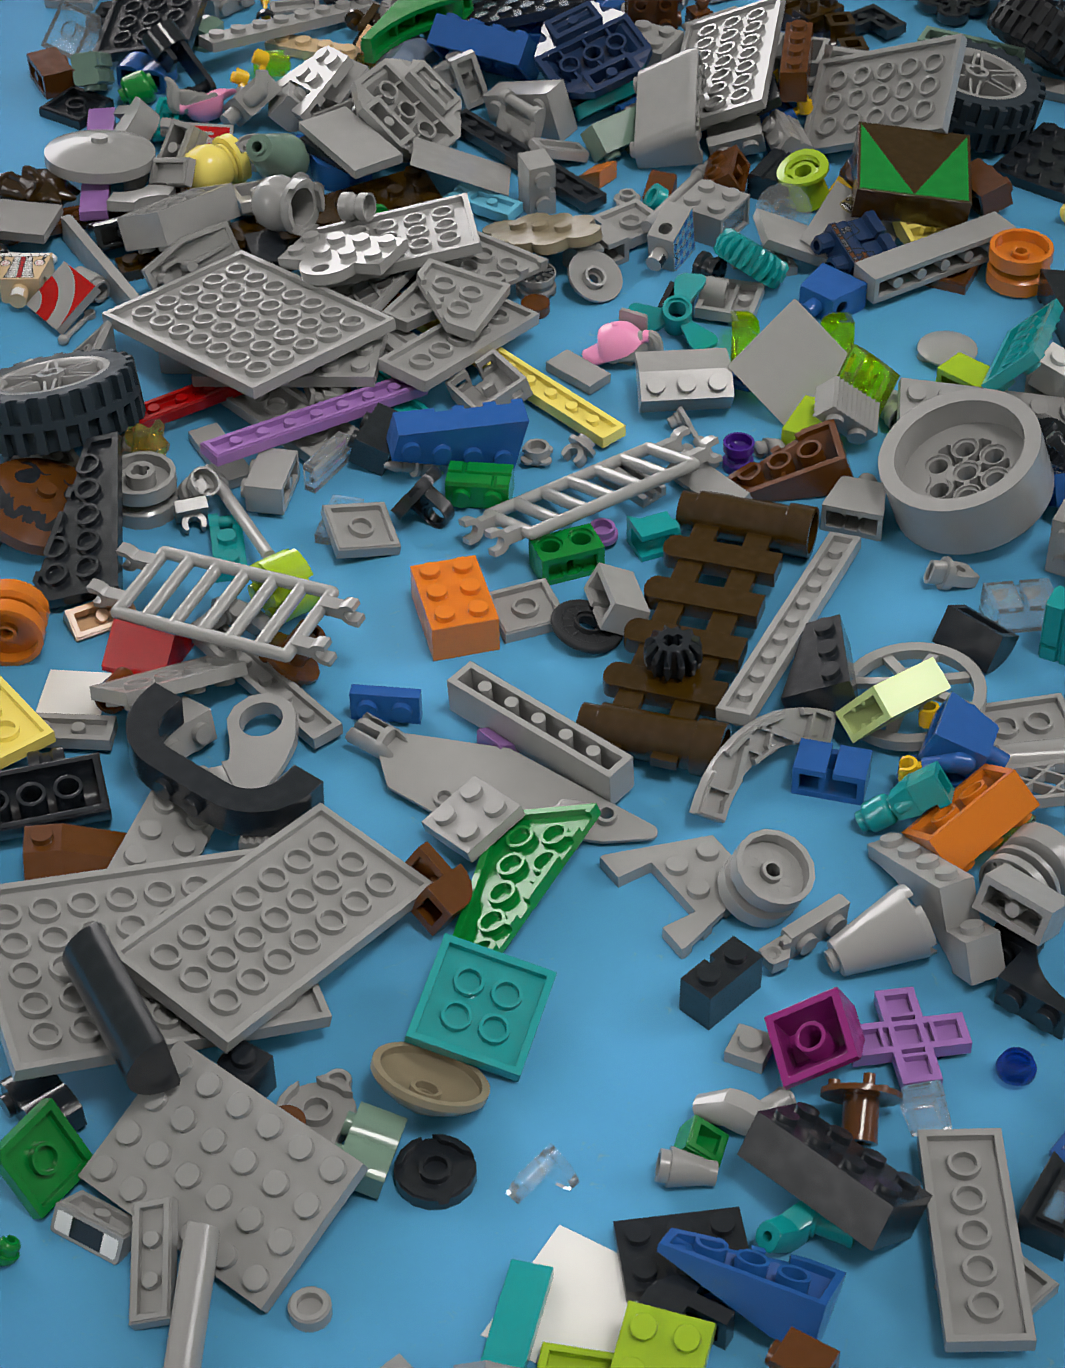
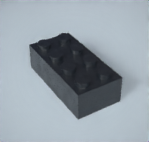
(835, 1174)

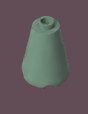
(277, 154)

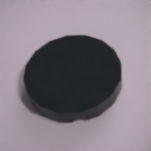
(435, 1172)

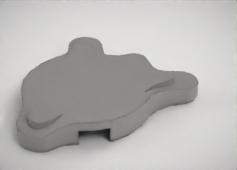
(323, 1102)

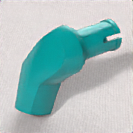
(795, 1227)

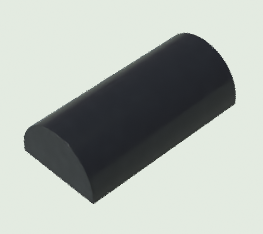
(53, 793)
(119, 1012)

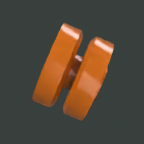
(1016, 261)
(22, 622)

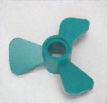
(686, 289)

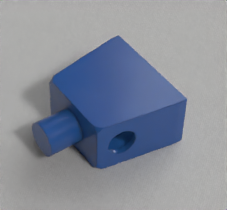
(832, 291)

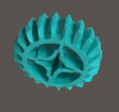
(751, 258)

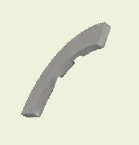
(749, 748)

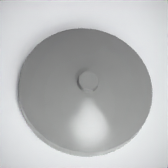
(99, 156)

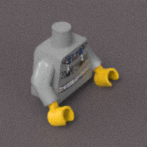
(250, 96)

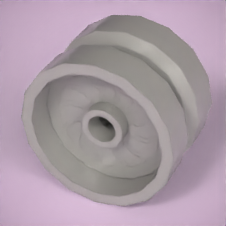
(148, 490)
(766, 878)

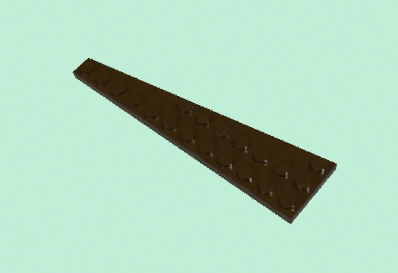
(393, 191)

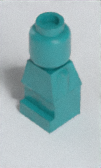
(907, 799)

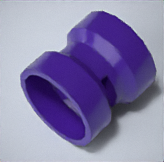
(738, 451)

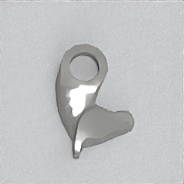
(258, 759)

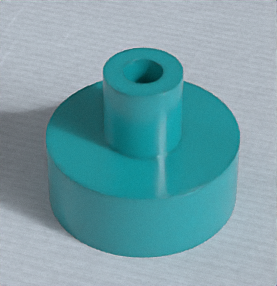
(655, 196)

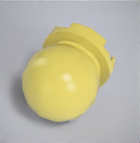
(220, 163)

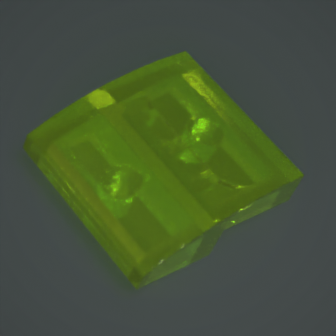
(869, 375)

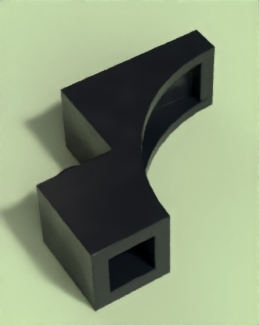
(1024, 988)

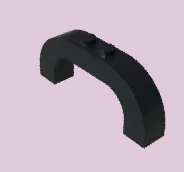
(198, 791)

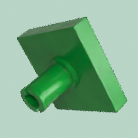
(42, 1158)

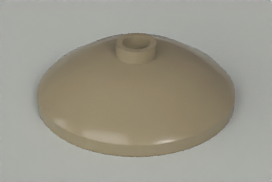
(428, 1081)

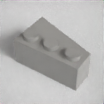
(547, 94)

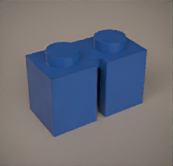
(831, 772)

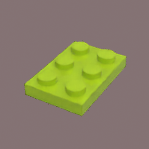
(662, 1339)

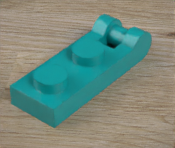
(227, 543)

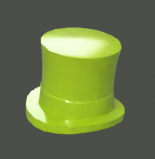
(807, 171)

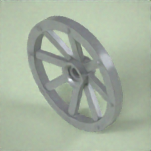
(890, 657)

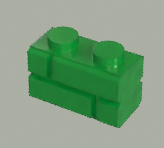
(478, 484)

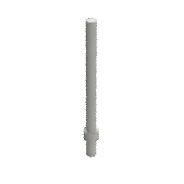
(696, 175)
(241, 516)

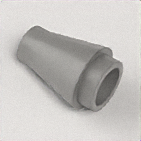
(683, 1169)

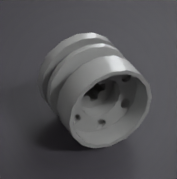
(1034, 851)

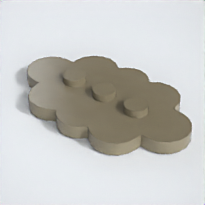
(547, 233)

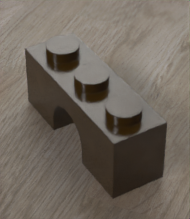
(841, 29)

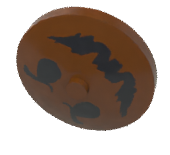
(30, 501)

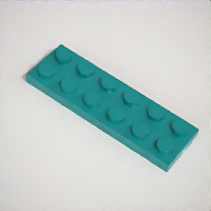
(1023, 347)

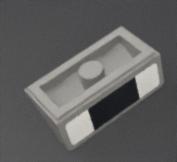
(94, 1226)

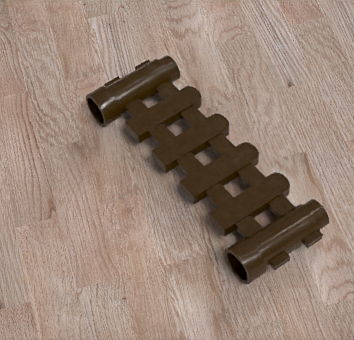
(679, 738)

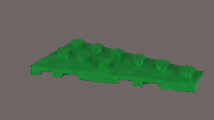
(520, 870)

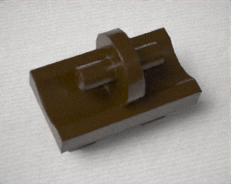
(357, 20)

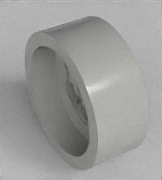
(966, 471)

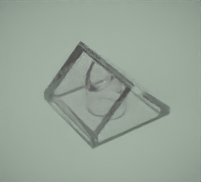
(73, 30)

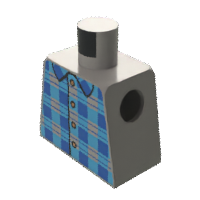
(671, 237)

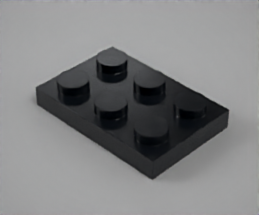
(639, 1237)

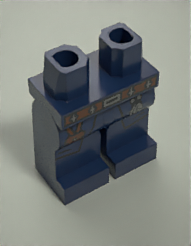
(852, 241)

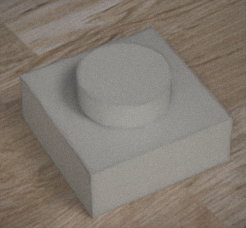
(749, 1048)

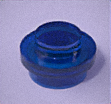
(1016, 1067)

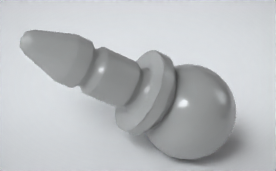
(414, 469)

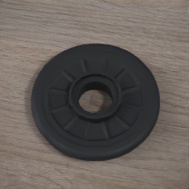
(567, 627)

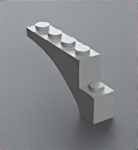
(947, 900)

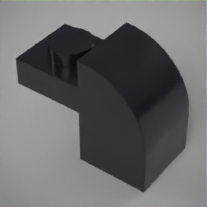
(686, 1297)

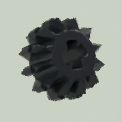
(673, 653)

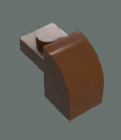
(445, 896)

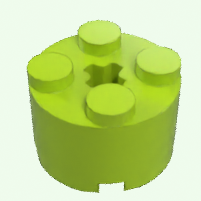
(289, 563)

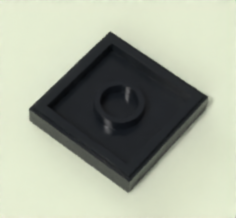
(73, 105)

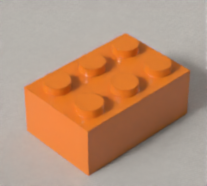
(455, 608)

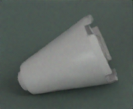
(882, 936)

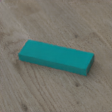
(518, 1314)

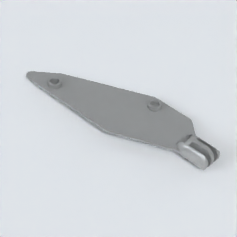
(434, 768)

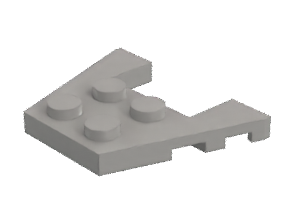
(316, 76)
(689, 874)

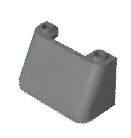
(669, 111)

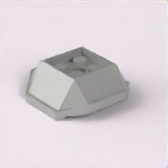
(408, 102)

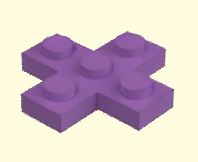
(910, 1038)

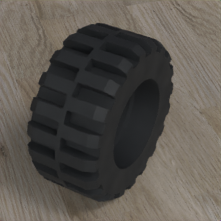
(1032, 26)

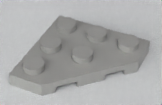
(461, 297)

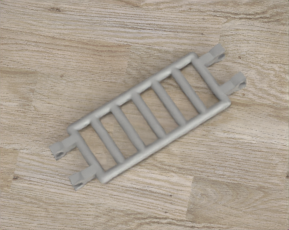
(515, 530)
(299, 643)

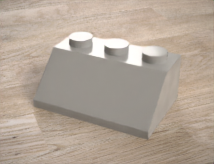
(684, 378)

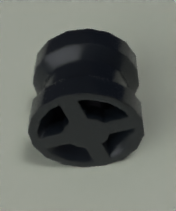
(708, 265)

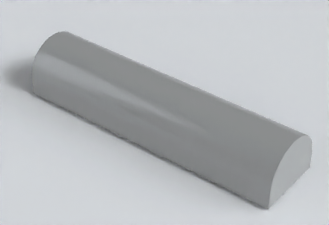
(192, 1296)

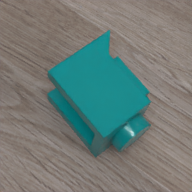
(649, 533)

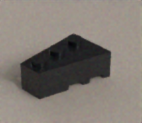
(822, 668)

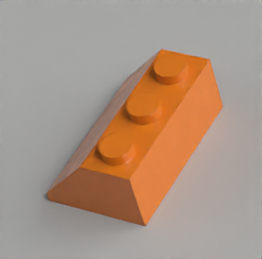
(979, 816)

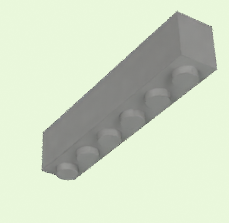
(929, 257)
(541, 732)

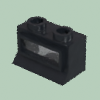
(1043, 1213)

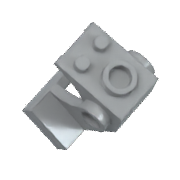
(465, 75)

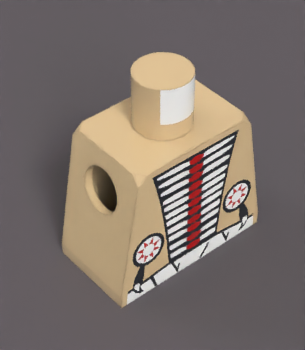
(23, 276)

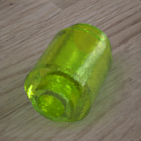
(277, 64)

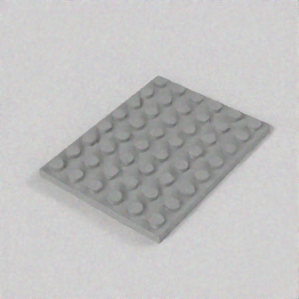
(249, 323)
(41, 1012)

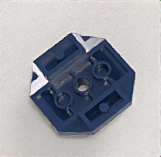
(591, 50)

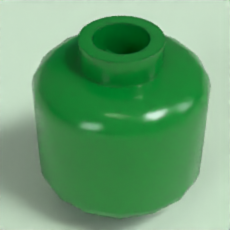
(138, 85)

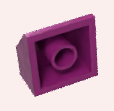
(815, 1037)

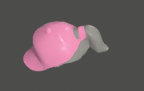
(197, 105)
(619, 343)

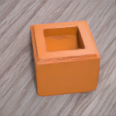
(600, 174)

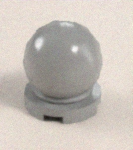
(287, 204)

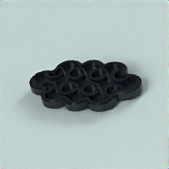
(954, 11)

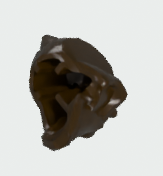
(37, 186)

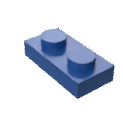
(386, 703)

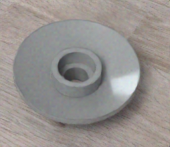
(600, 269)

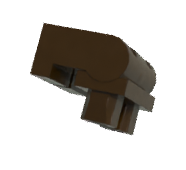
(810, 11)

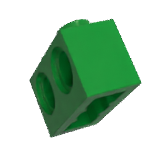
(566, 554)

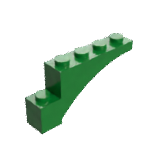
(407, 20)

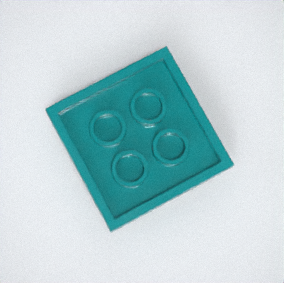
(480, 1007)

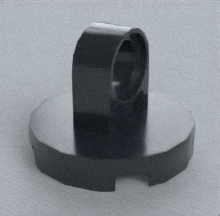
(423, 498)

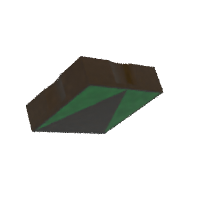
(911, 175)

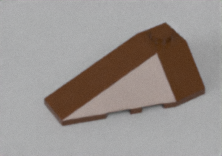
(800, 469)

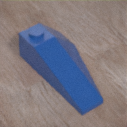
(758, 1287)

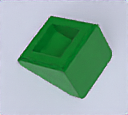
(702, 1139)

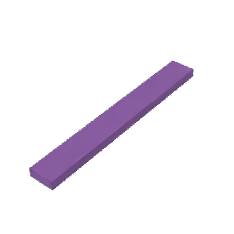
(95, 196)
(306, 421)

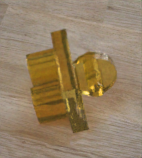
(147, 439)

